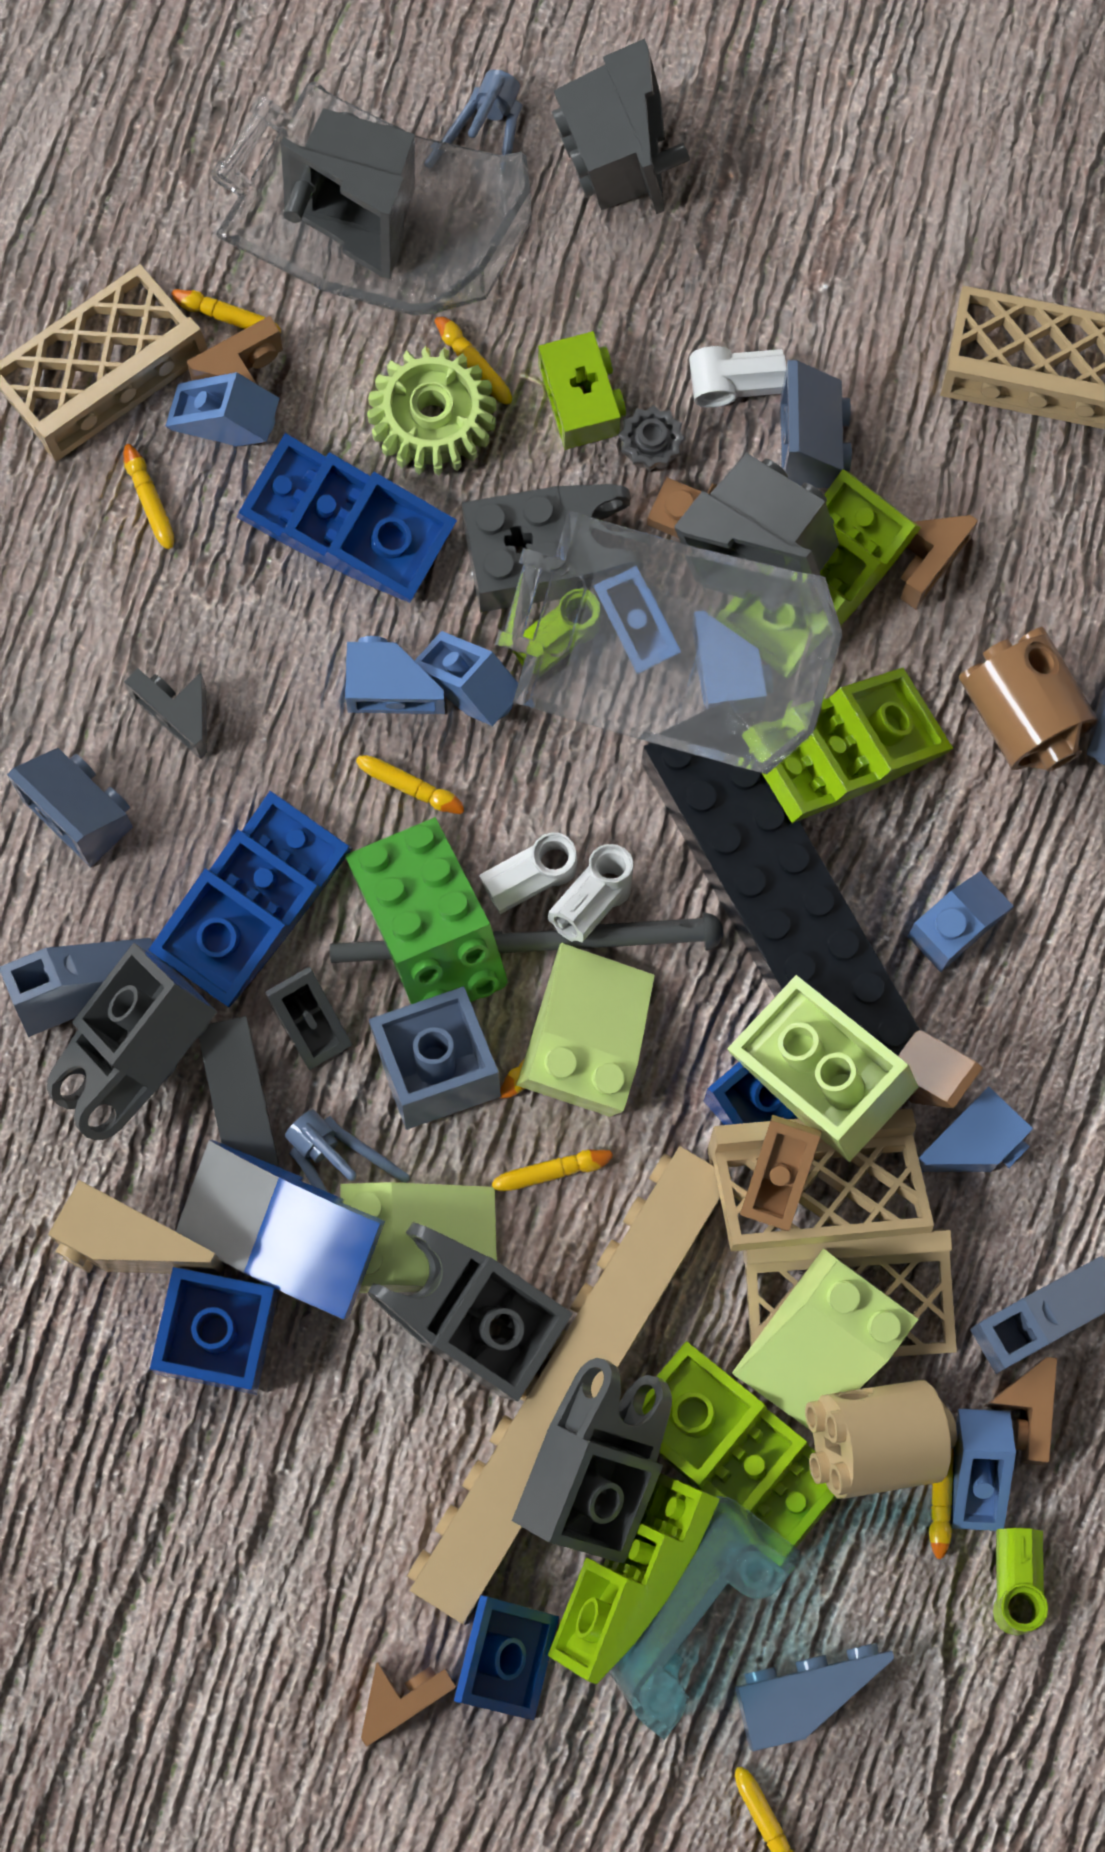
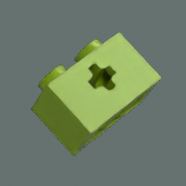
(581, 416)

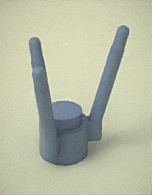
(493, 100)
(315, 1140)

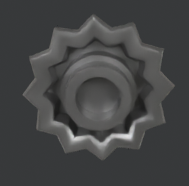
(651, 438)

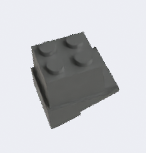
(614, 129)
(352, 186)
(762, 519)

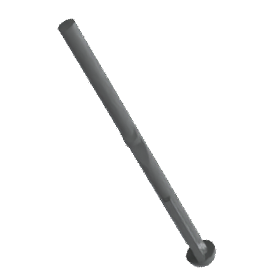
(704, 929)

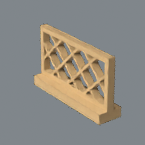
(118, 384)
(1030, 390)
(741, 1145)
(863, 1253)

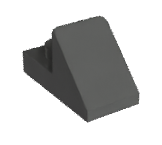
(181, 716)

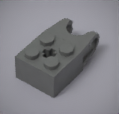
(531, 521)
(128, 1040)
(460, 1302)
(597, 1464)

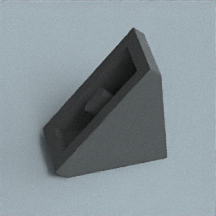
(308, 1018)

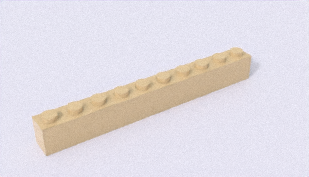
(604, 1328)

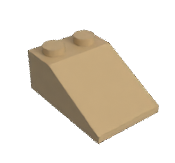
(119, 1239)

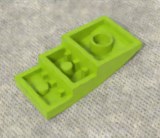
(869, 540)
(860, 743)
(737, 1447)
(620, 1600)

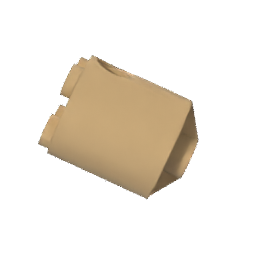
(880, 1438)

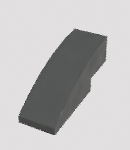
(238, 1089)

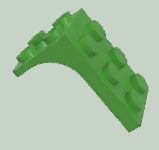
(428, 914)

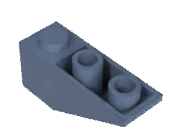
(60, 980)
(1043, 1316)
(797, 1703)

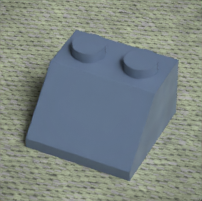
(813, 426)
(72, 804)
(435, 1058)

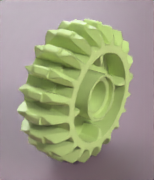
(428, 383)

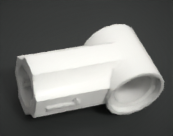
(724, 376)
(526, 876)
(592, 894)

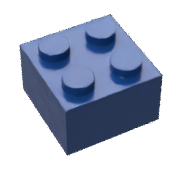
(214, 1330)

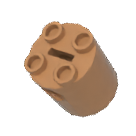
(1030, 702)

